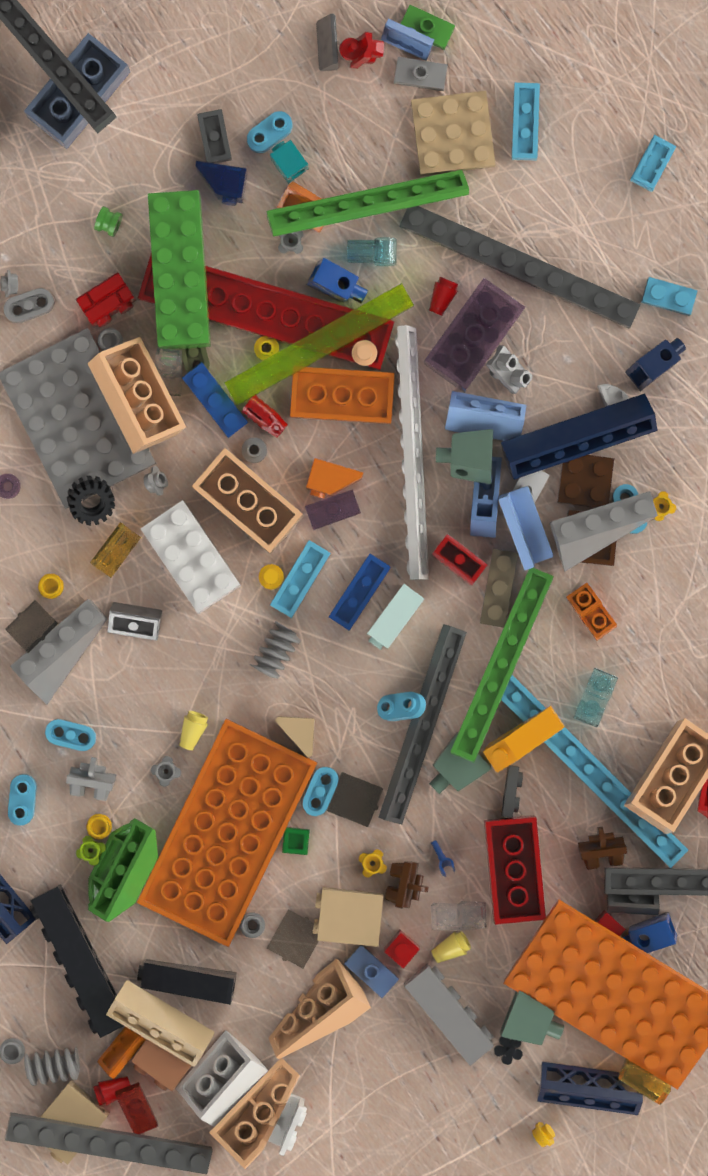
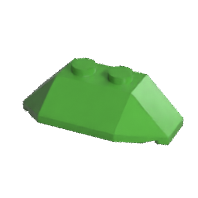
(122, 869)

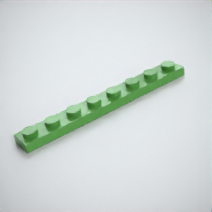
(367, 202)
(502, 664)

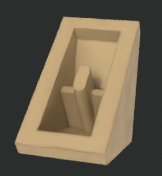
(300, 731)

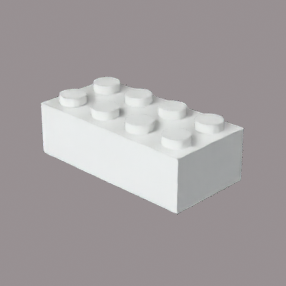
(190, 557)

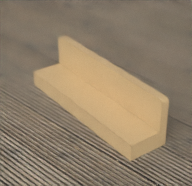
(160, 1023)

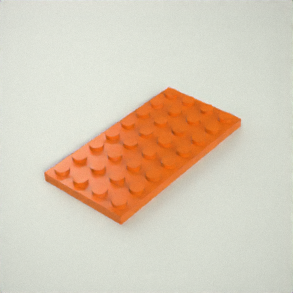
(227, 832)
(615, 993)

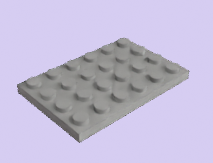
(71, 417)

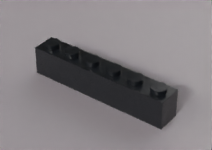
(78, 958)

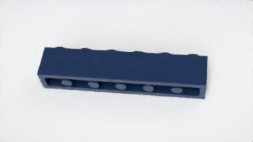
(579, 436)

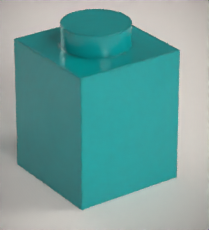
(288, 160)

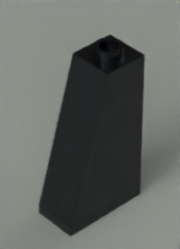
(188, 981)

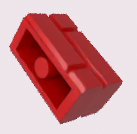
(106, 300)
(459, 559)

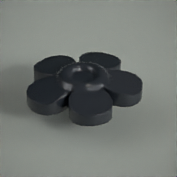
(508, 1050)

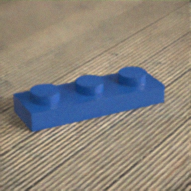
(214, 399)
(359, 592)

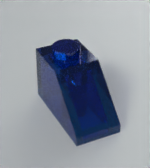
(225, 181)

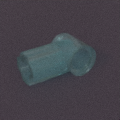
(379, 251)

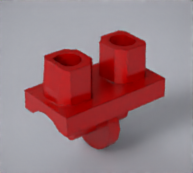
(361, 50)

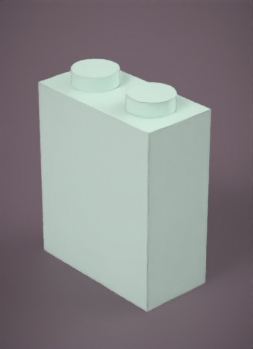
(394, 617)

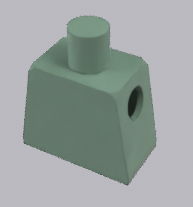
(469, 455)
(456, 770)
(529, 1021)

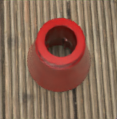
(442, 295)
(106, 1089)

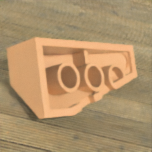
(328, 1006)
(253, 1119)

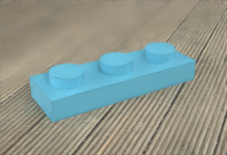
(525, 121)
(300, 579)

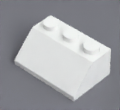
(221, 1079)

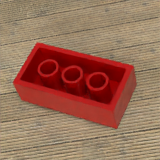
(514, 869)

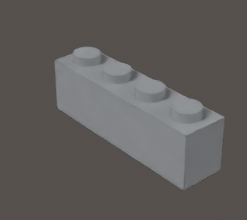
(448, 1014)

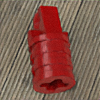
(264, 416)

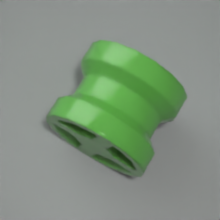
(108, 221)

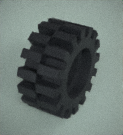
(91, 514)

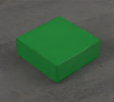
(296, 841)

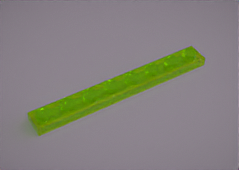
(319, 344)

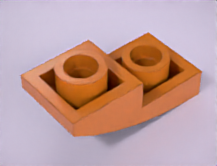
(591, 611)

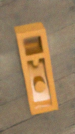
(523, 739)

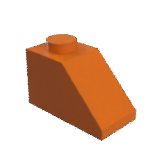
(330, 478)

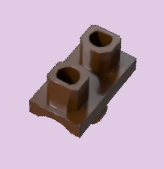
(602, 846)
(409, 885)

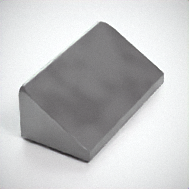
(327, 43)
(134, 621)

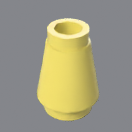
(193, 728)
(452, 947)

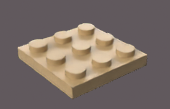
(453, 133)

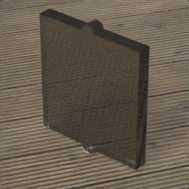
(31, 626)
(355, 799)
(294, 939)

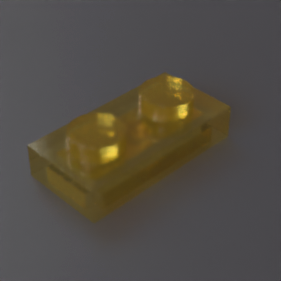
(115, 550)

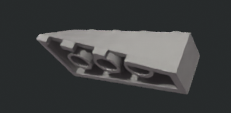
(596, 528)
(54, 657)

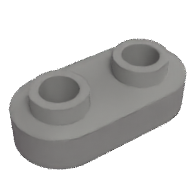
(29, 306)

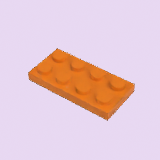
(342, 395)

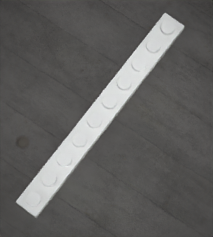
(413, 454)

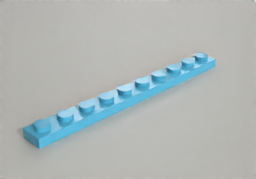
(595, 776)

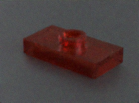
(136, 1108)

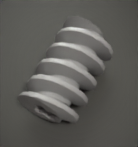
(276, 651)
(52, 1067)

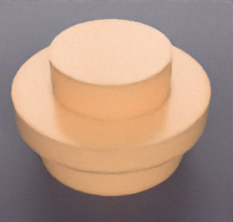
(364, 353)

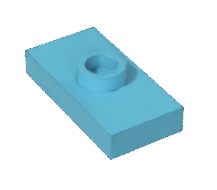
(653, 163)

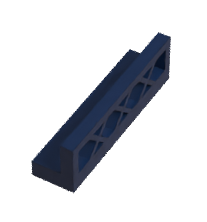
(8, 926)
(590, 1094)

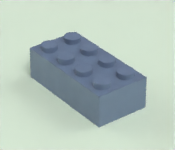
(52, 108)

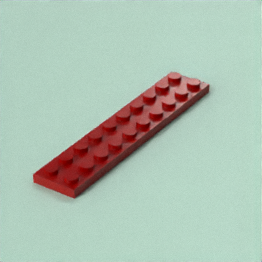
(273, 311)

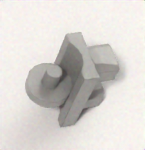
(508, 370)
(91, 776)

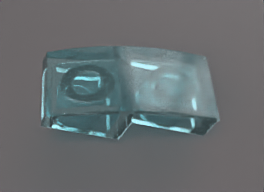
(595, 697)

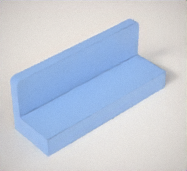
(482, 413)
(525, 527)

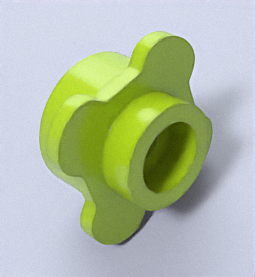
(83, 852)

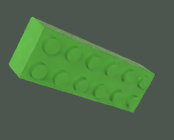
(179, 270)

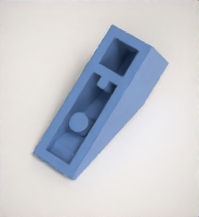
(486, 504)

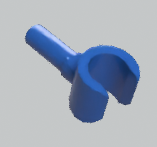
(442, 858)

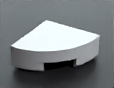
(611, 394)

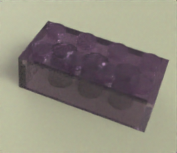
(474, 335)

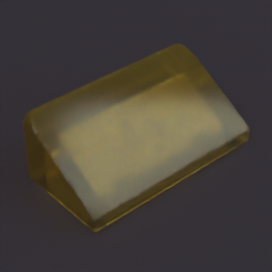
(644, 1082)

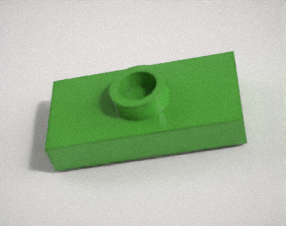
(429, 25)

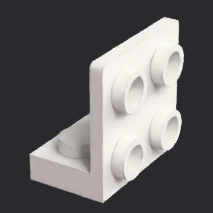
(291, 1116)

